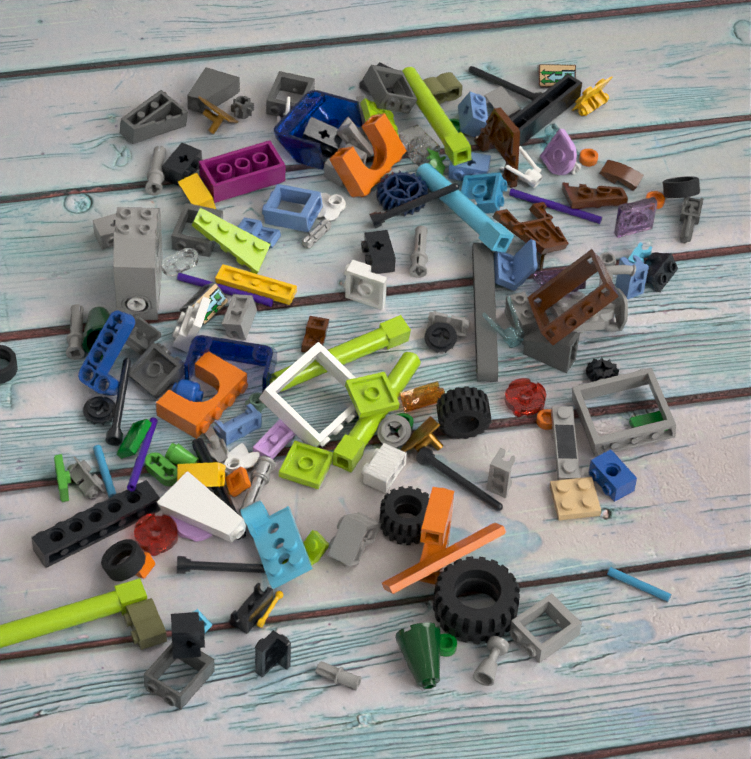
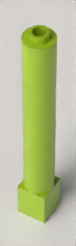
(455, 143)
(388, 335)
(352, 446)
(72, 614)

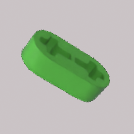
(158, 472)

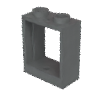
(376, 81)
(289, 83)
(180, 241)
(203, 664)

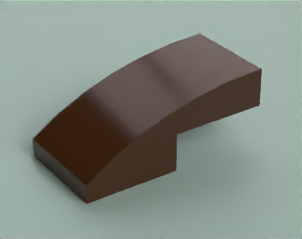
(620, 172)
(315, 332)

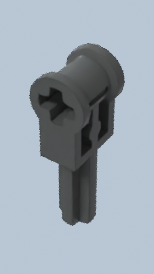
(689, 216)

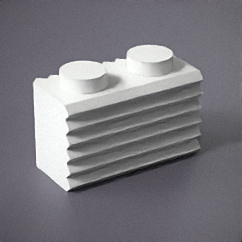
(384, 467)

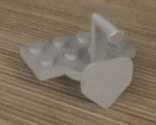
(600, 320)

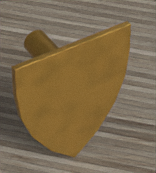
(216, 119)
(423, 436)

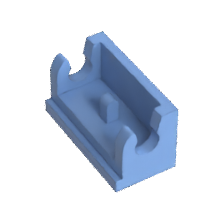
(632, 285)
(239, 426)

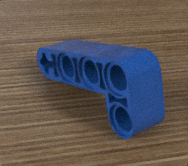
(124, 324)

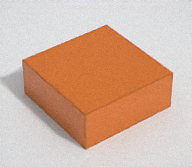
(237, 481)

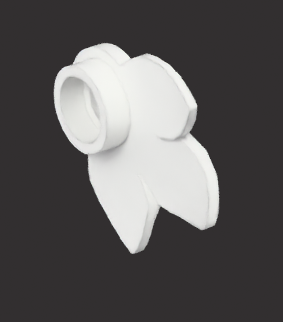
(331, 206)
(240, 458)

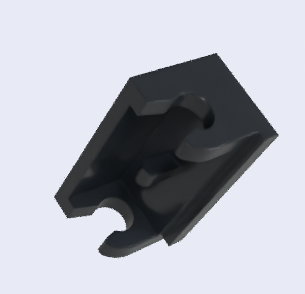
(252, 609)

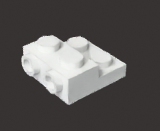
(364, 285)
(190, 324)

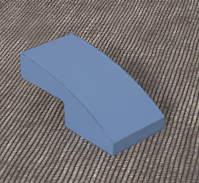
(255, 228)

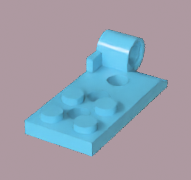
(260, 528)

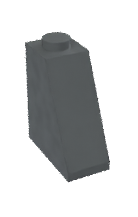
(213, 87)
(559, 356)

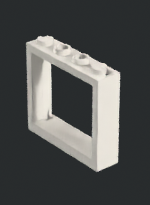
(290, 416)

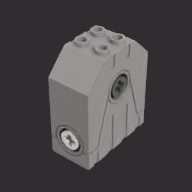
(138, 261)

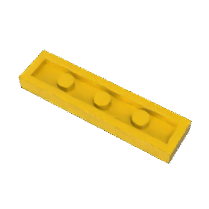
(256, 284)

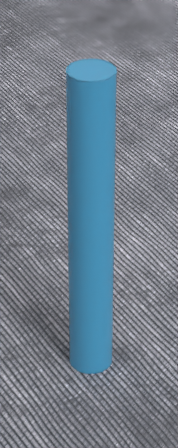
(104, 470)
(639, 584)

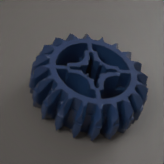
(400, 189)

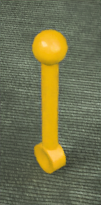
(278, 595)

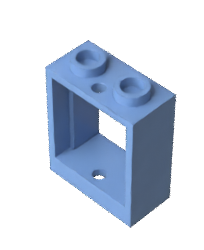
(292, 220)

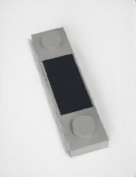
(565, 442)

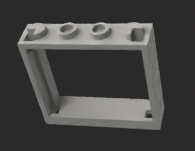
(631, 437)

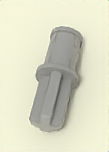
(338, 675)

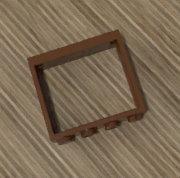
(562, 285)

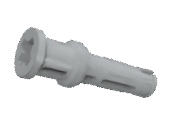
(155, 175)
(419, 257)
(74, 338)
(259, 478)

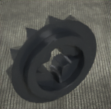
(435, 331)
(594, 373)
(95, 404)

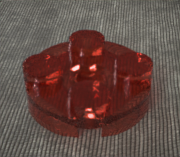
(522, 406)
(160, 543)

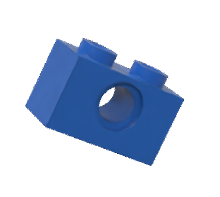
(612, 475)

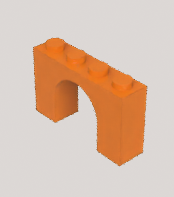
(387, 151)
(197, 417)
(436, 526)

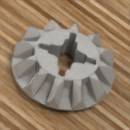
(395, 422)

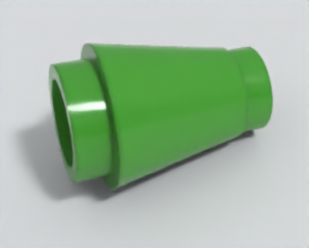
(179, 455)

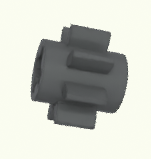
(242, 107)

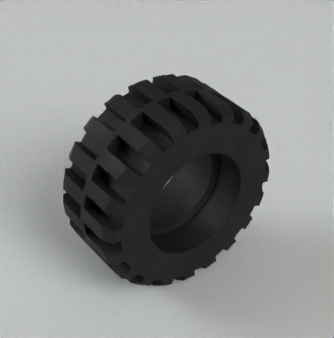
(479, 576)

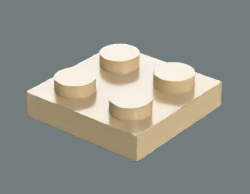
(575, 498)

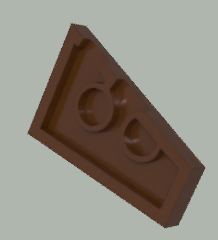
(587, 197)

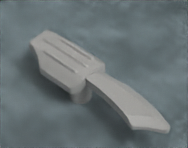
(217, 447)

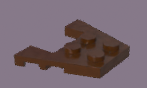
(506, 140)
(542, 230)

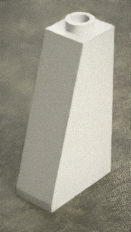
(200, 507)

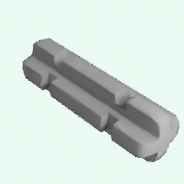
(316, 233)

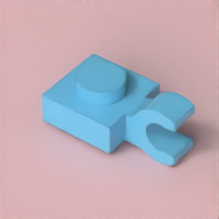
(638, 251)

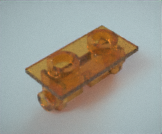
(421, 396)

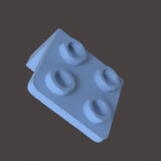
(513, 270)

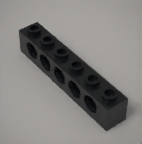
(95, 524)

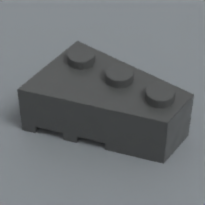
(153, 118)

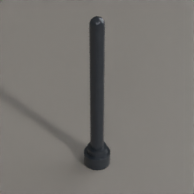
(505, 84)
(379, 218)
(114, 435)
(426, 456)
(185, 565)

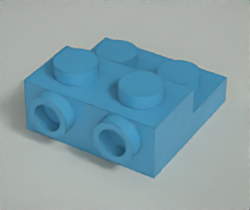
(486, 190)

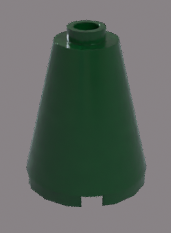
(95, 322)
(422, 652)

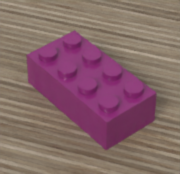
(242, 171)

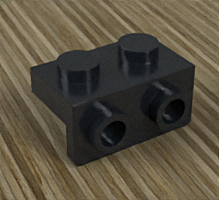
(660, 269)
(270, 651)

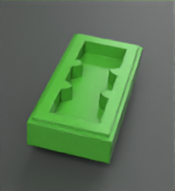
(63, 478)

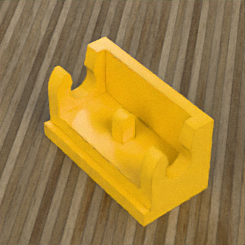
(196, 191)
(207, 473)

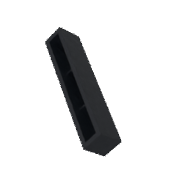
(547, 107)

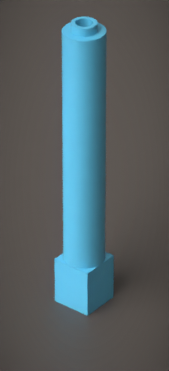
(490, 233)

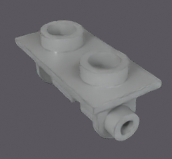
(460, 324)
(91, 484)

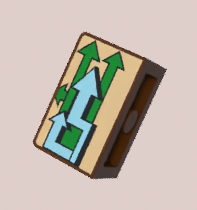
(552, 73)

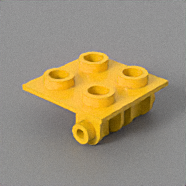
(592, 98)

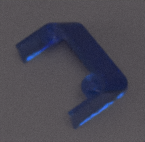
(321, 106)
(232, 351)

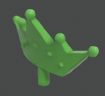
(436, 161)

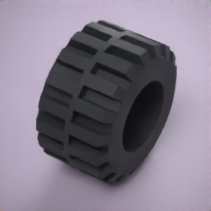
(463, 412)
(399, 502)

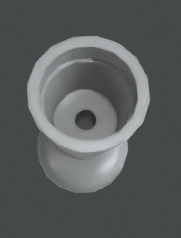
(487, 669)

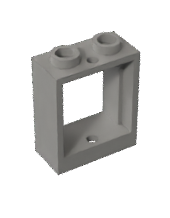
(559, 614)

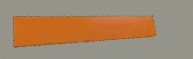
(443, 558)

